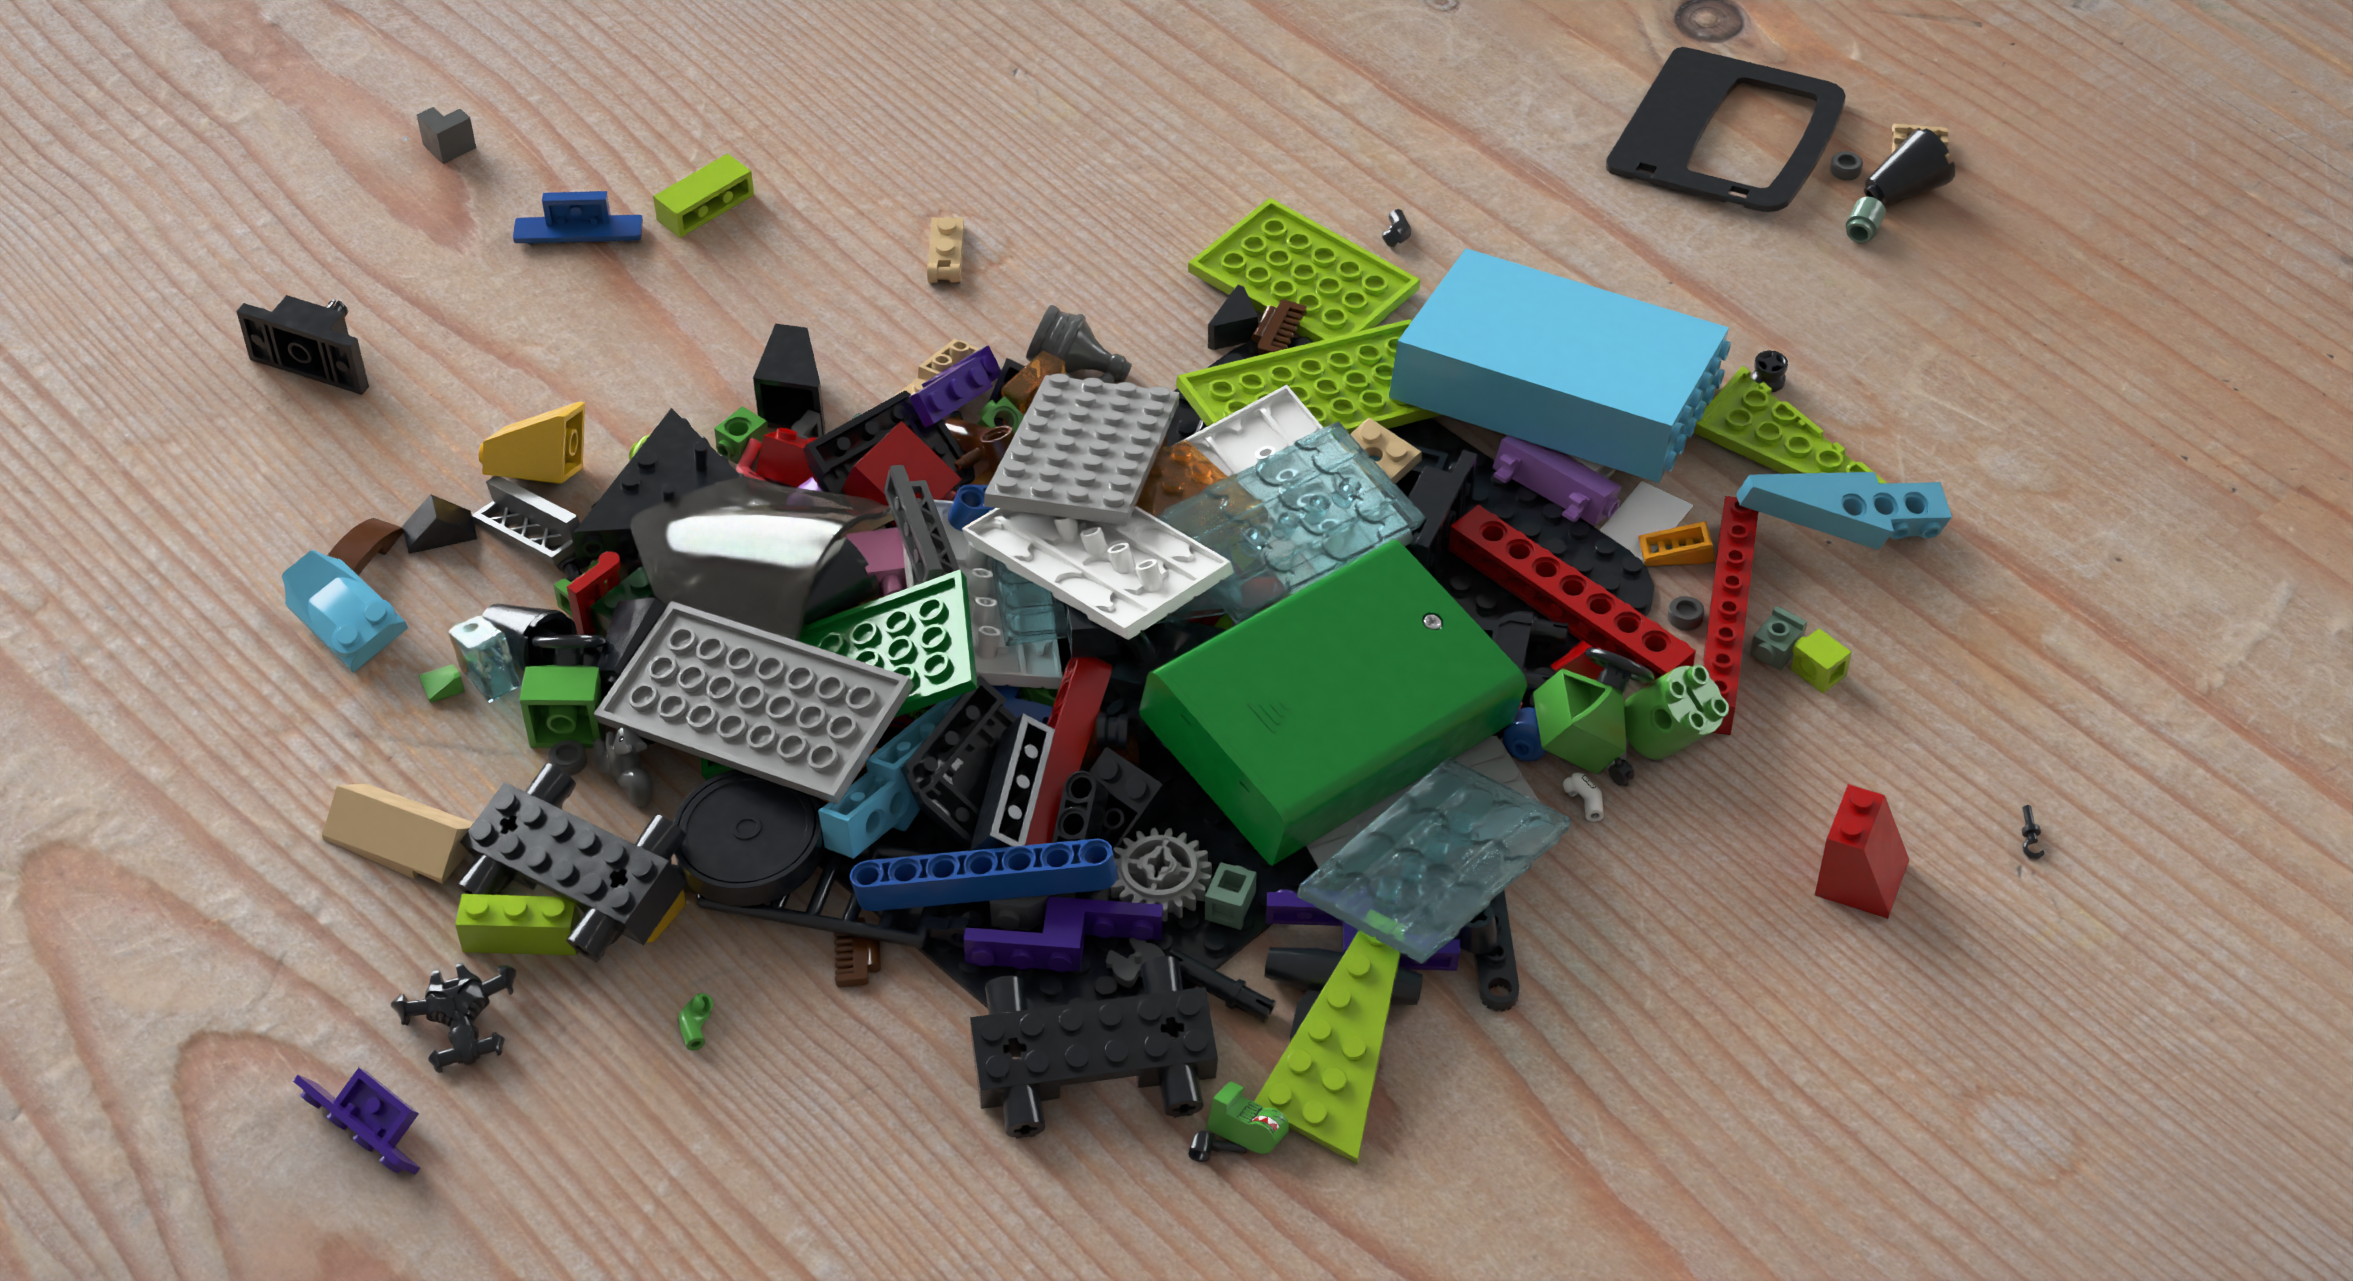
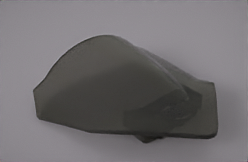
(745, 548)

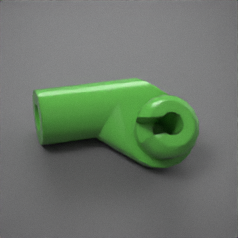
(692, 1019)

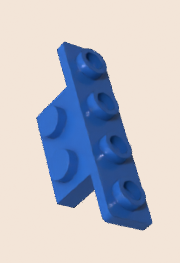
(577, 219)

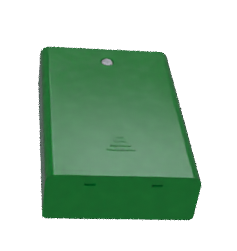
(1332, 699)

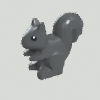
(621, 761)

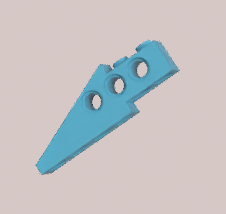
(1850, 505)
(882, 794)

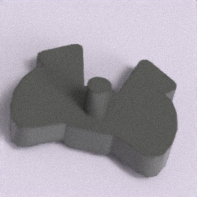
(1128, 970)

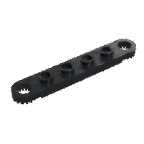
(1498, 965)

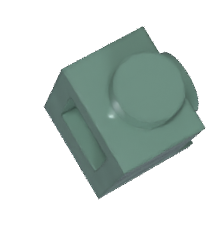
(1777, 637)
(1230, 895)

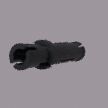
(1225, 988)

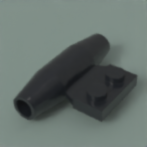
(1312, 967)

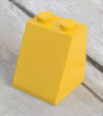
(538, 448)

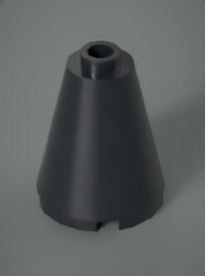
(1911, 169)
(839, 582)
(524, 623)

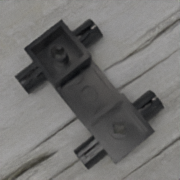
(612, 881)
(1092, 1045)

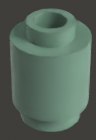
(1865, 219)

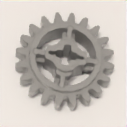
(1153, 872)

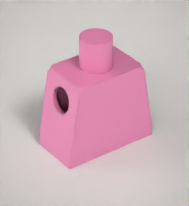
(885, 557)

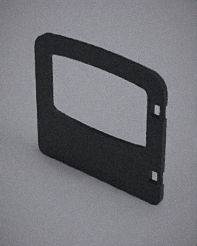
(1682, 105)

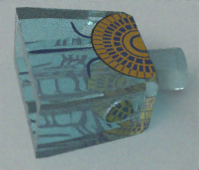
(480, 644)

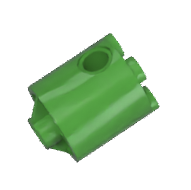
(1673, 712)

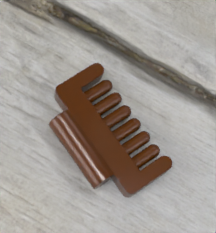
(1272, 326)
(855, 959)

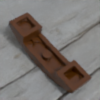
(364, 541)

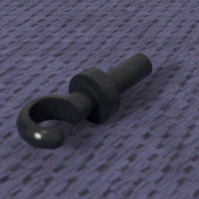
(2031, 832)

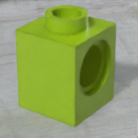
(1820, 660)

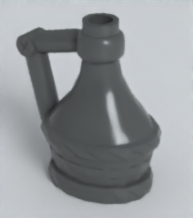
(1073, 341)

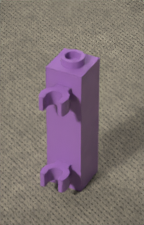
(1558, 479)

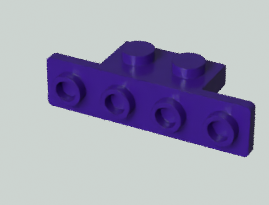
(369, 1111)

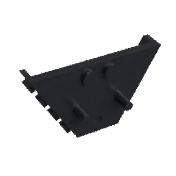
(664, 468)

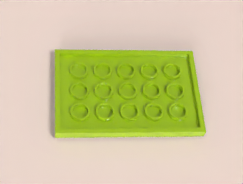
(1298, 260)

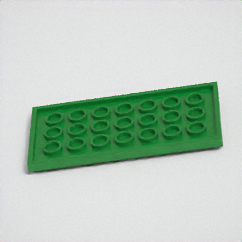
(911, 633)

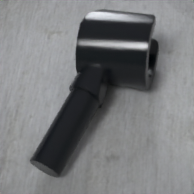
(1204, 1143)

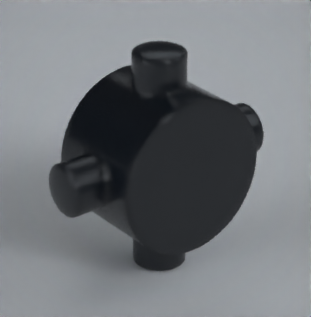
(1621, 772)

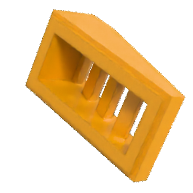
(1697, 549)

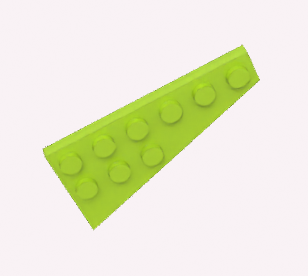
(1771, 431)
(1334, 1056)

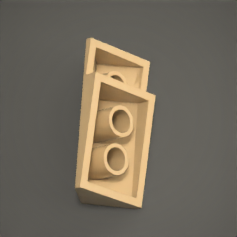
(396, 831)

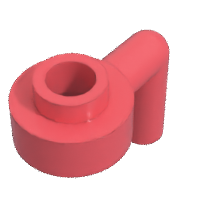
(748, 458)

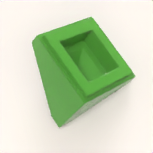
(442, 683)

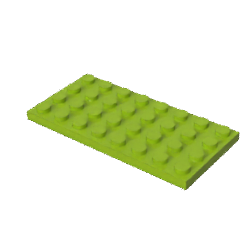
(1333, 378)

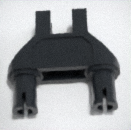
(1516, 632)

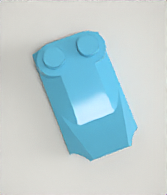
(340, 608)

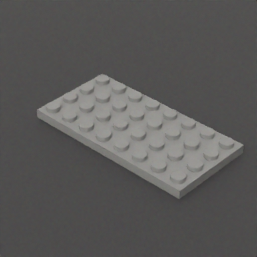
(1083, 449)
(755, 701)

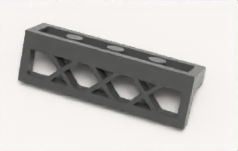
(538, 518)
(913, 530)

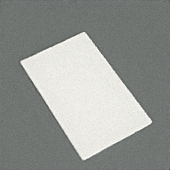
(1642, 513)

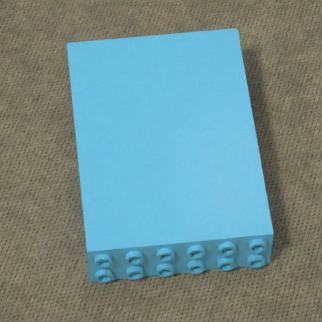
(1560, 364)

